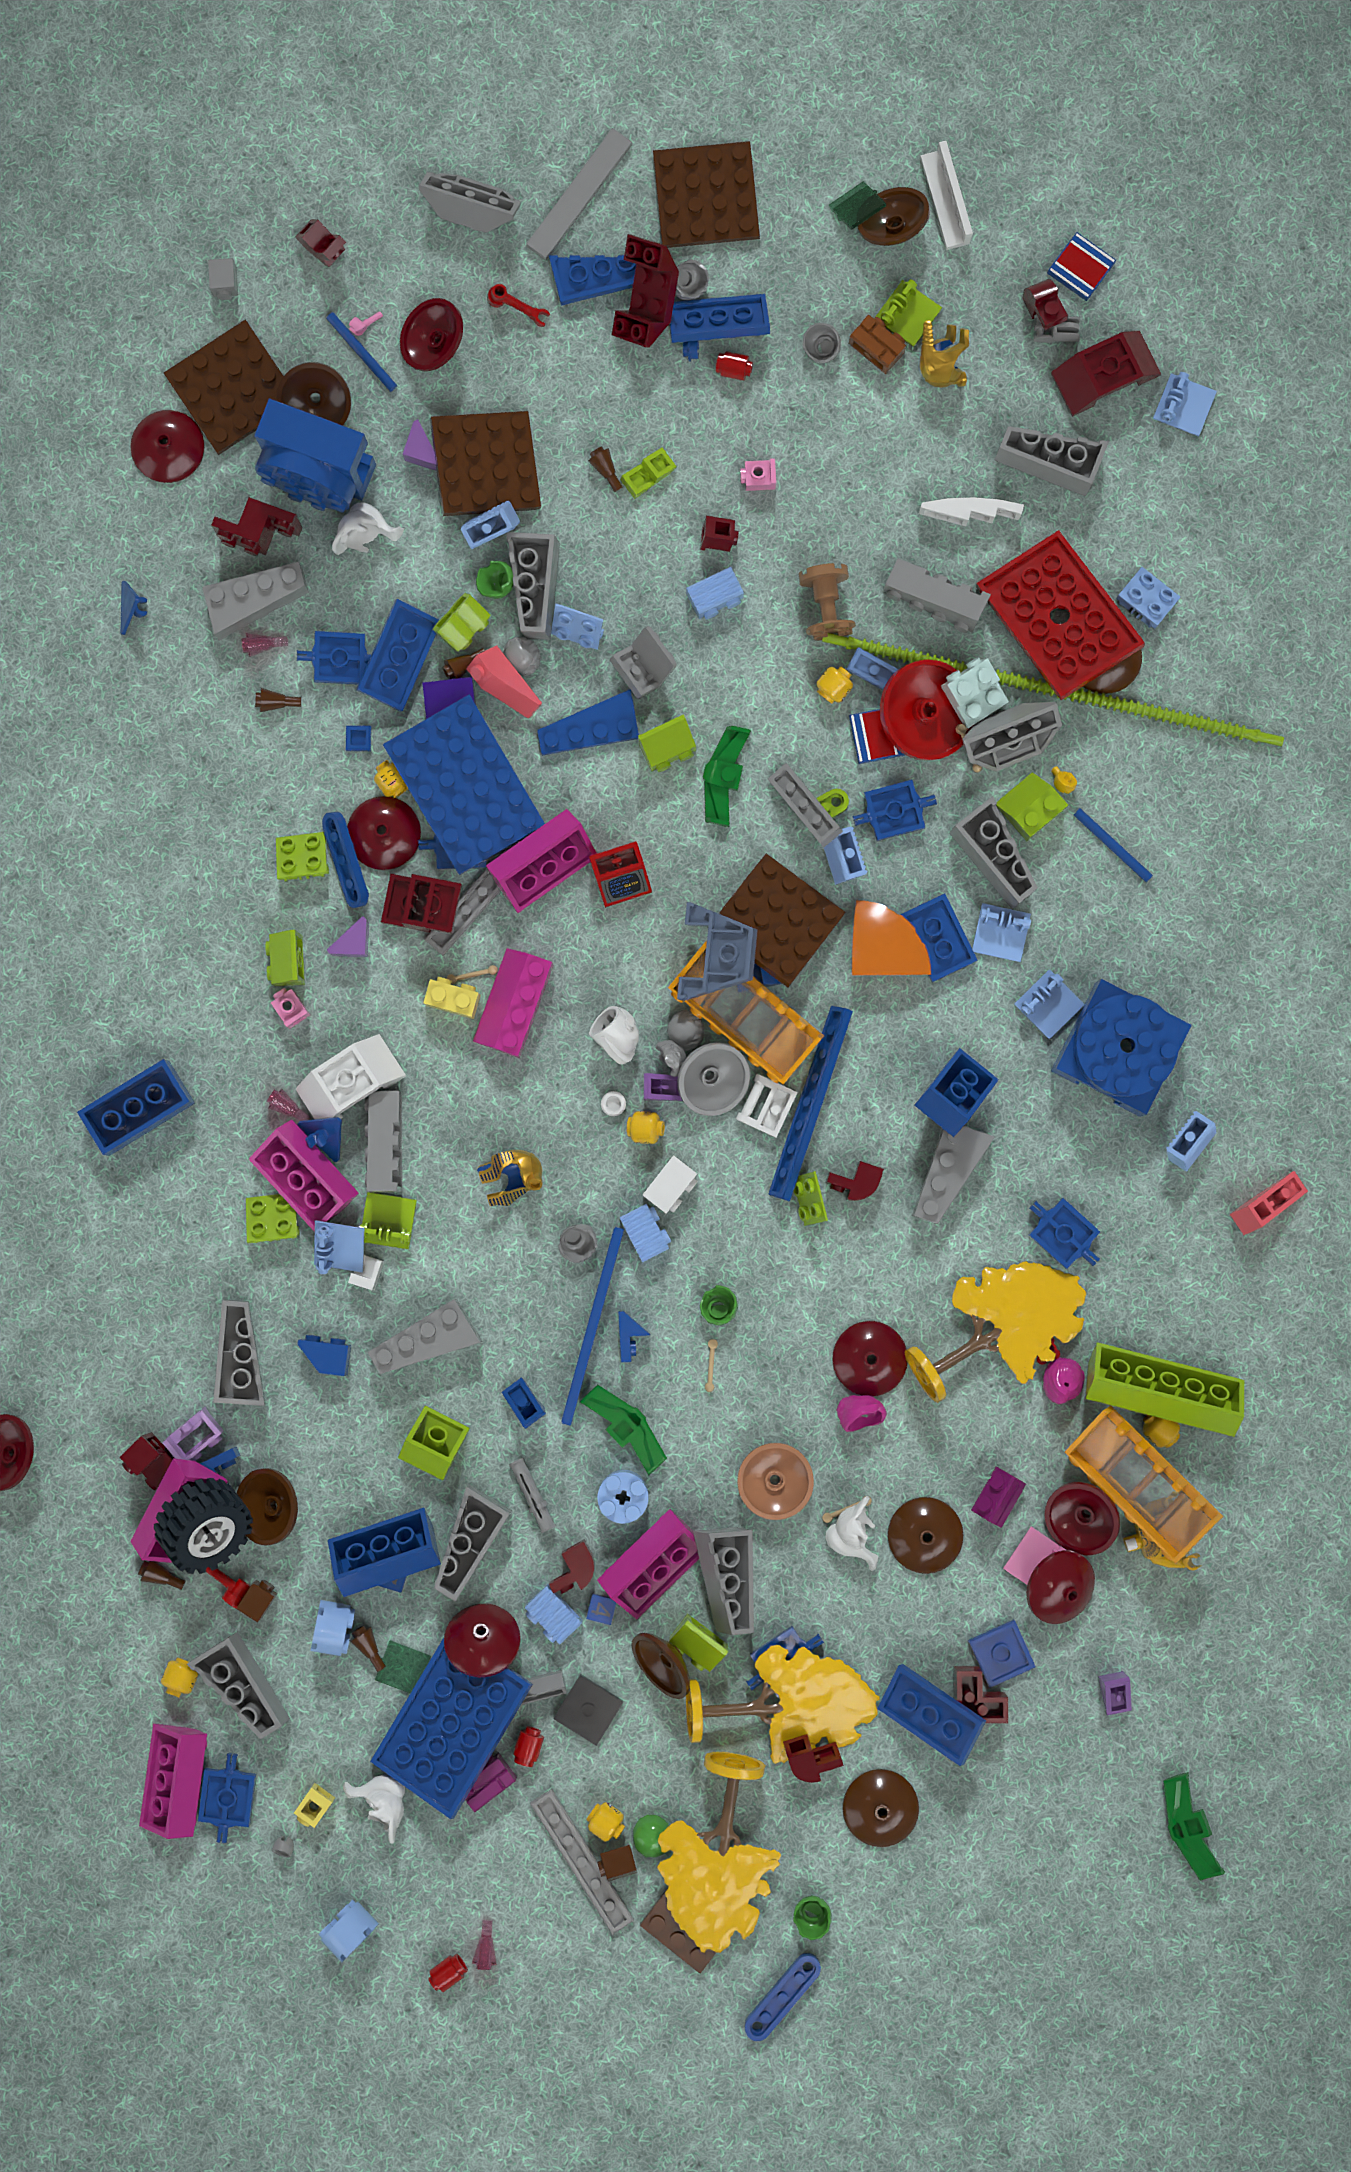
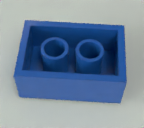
(956, 1092)

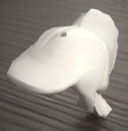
(361, 527)
(849, 1534)
(385, 1797)

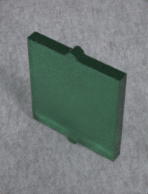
(857, 205)
(402, 1667)

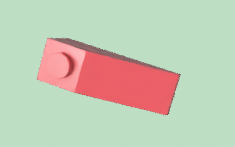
(500, 679)
(1268, 1203)

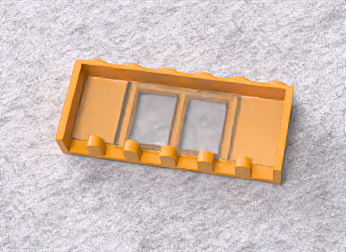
(753, 1022)
(1143, 1484)

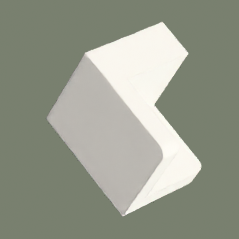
(371, 1272)

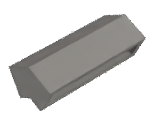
(546, 1686)

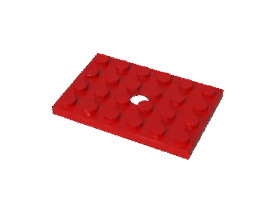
(1054, 578)

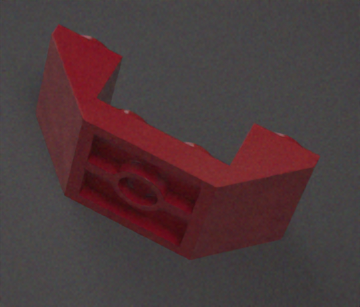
(651, 292)
(1104, 370)

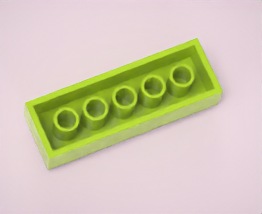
(1165, 1389)

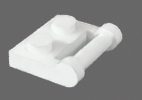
(774, 1110)

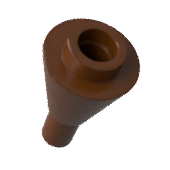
(603, 463)
(456, 667)
(271, 700)
(155, 1573)
(365, 1642)

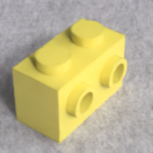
(451, 998)

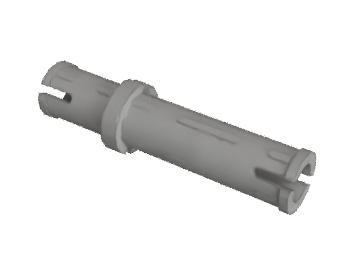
(532, 1495)

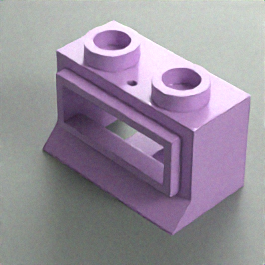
(189, 1426)

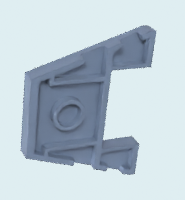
(727, 957)

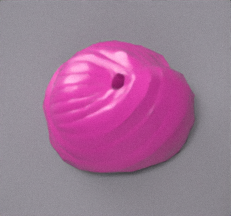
(1063, 1380)
(853, 1407)

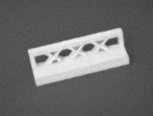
(946, 197)

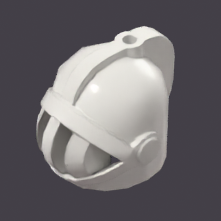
(619, 1035)

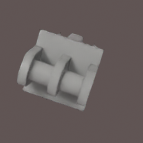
(1062, 332)

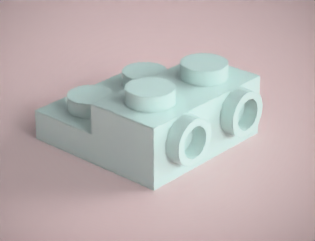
(974, 691)

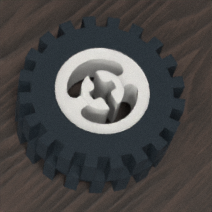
(185, 1516)

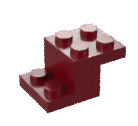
(256, 527)
(421, 903)

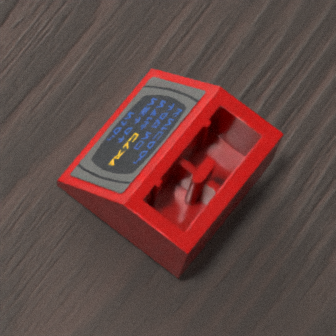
(620, 874)

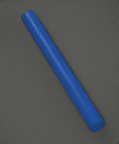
(361, 351)
(1113, 845)

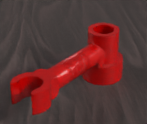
(498, 301)
(235, 1590)

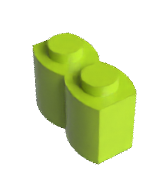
(462, 622)

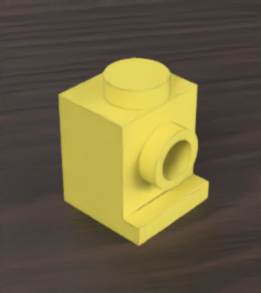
(311, 1817)

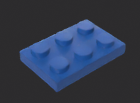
(942, 935)

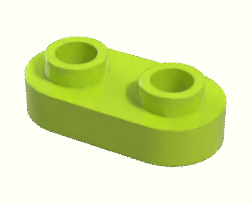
(825, 801)

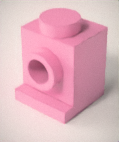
(766, 481)
(296, 1013)

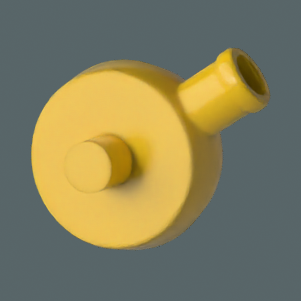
(1064, 781)

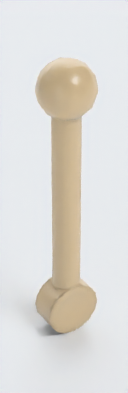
(961, 729)
(491, 970)
(712, 1344)
(827, 1517)

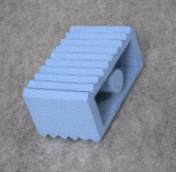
(490, 525)
(715, 593)
(845, 857)
(1191, 1141)
(645, 1232)
(553, 1614)

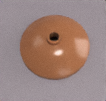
(780, 1499)

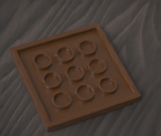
(706, 194)
(227, 385)
(485, 462)
(788, 918)

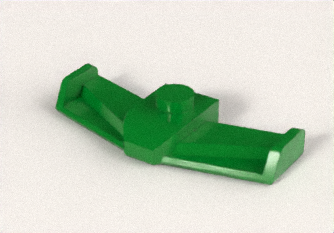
(723, 775)
(626, 1426)
(1189, 1827)

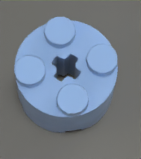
(610, 1503)
(331, 1628)
(349, 1931)

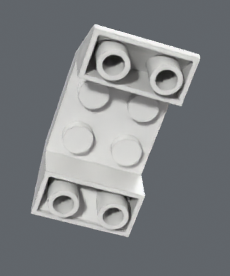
(349, 1078)

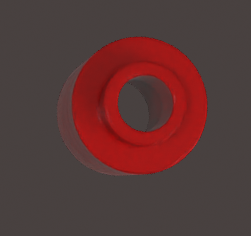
(734, 365)
(528, 1746)
(447, 1973)

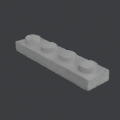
(805, 805)

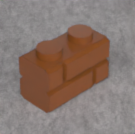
(877, 343)

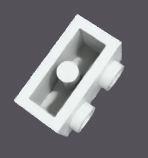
(670, 1185)

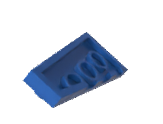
(590, 277)
(595, 726)

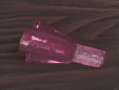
(257, 644)
(284, 1104)
(485, 1953)

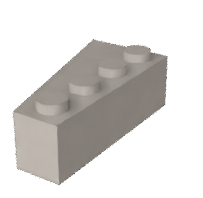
(936, 595)
(251, 597)
(995, 852)
(384, 1142)

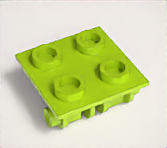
(907, 311)
(301, 856)
(810, 1199)
(270, 1219)
(388, 1220)

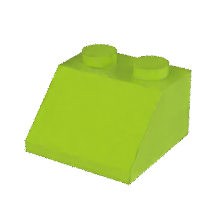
(667, 744)
(1031, 805)
(285, 958)
(433, 1442)
(698, 1643)

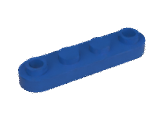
(345, 859)
(782, 1997)

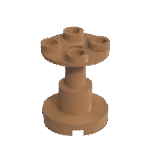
(825, 589)

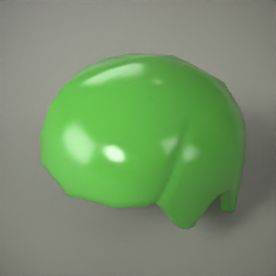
(498, 573)
(719, 1314)
(647, 1833)
(812, 1927)

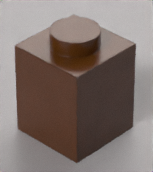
(257, 1600)
(617, 1863)

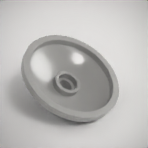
(722, 1088)

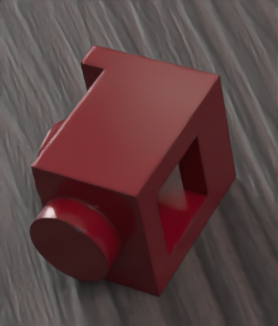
(718, 534)

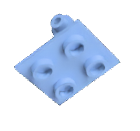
(1184, 404)
(1148, 598)
(577, 627)
(1001, 932)
(1049, 1004)
(338, 1247)

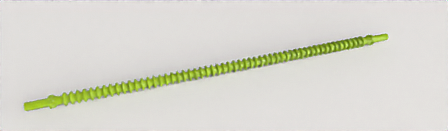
(1228, 729)

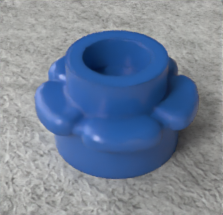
(690, 350)

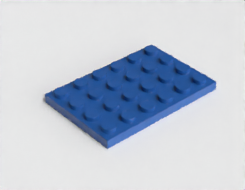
(464, 784)
(449, 1731)

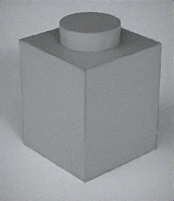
(223, 278)

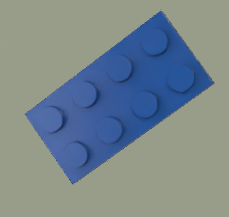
(719, 318)
(398, 655)
(931, 1714)

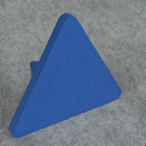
(129, 606)
(325, 1134)

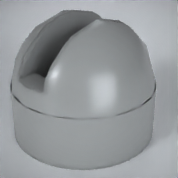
(282, 1847)

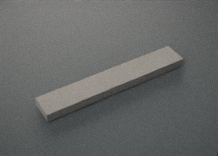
(579, 194)
(469, 908)
(581, 1861)

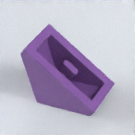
(418, 448)
(353, 942)
(660, 1087)
(1116, 1692)

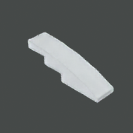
(960, 509)

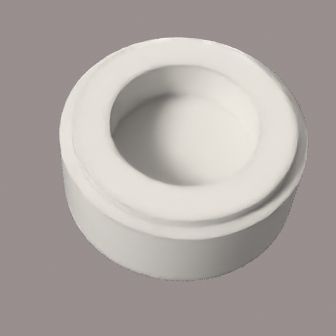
(613, 1103)

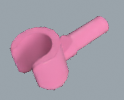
(359, 327)

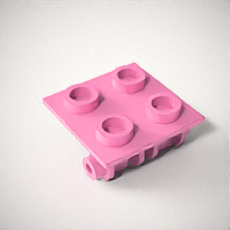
(1029, 1554)

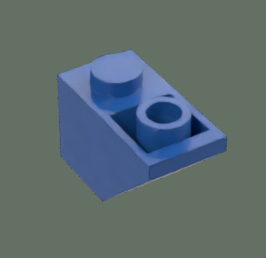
(327, 1356)

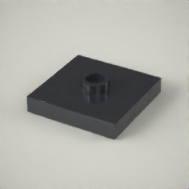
(588, 1709)

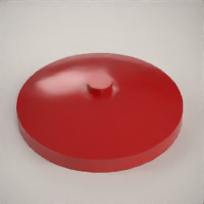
(918, 713)

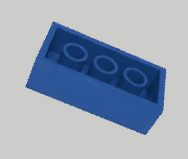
(136, 1107)
(383, 1552)

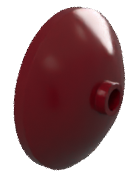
(431, 334)
(174, 459)
(396, 844)
(851, 1358)
(15, 1450)
(1078, 1530)
(1060, 1587)
(486, 1653)

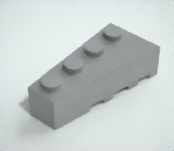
(1053, 458)
(534, 580)
(948, 1171)
(432, 1336)
(237, 1357)
(473, 1532)
(728, 1577)
(241, 1684)

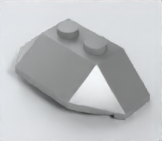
(468, 201)
(1012, 735)

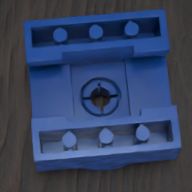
(312, 458)
(1094, 1050)

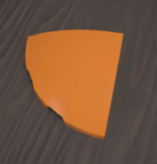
(886, 943)

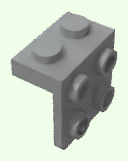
(644, 663)

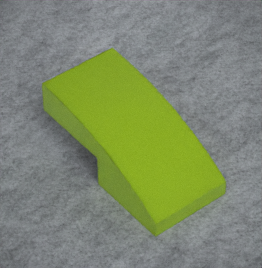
(648, 473)

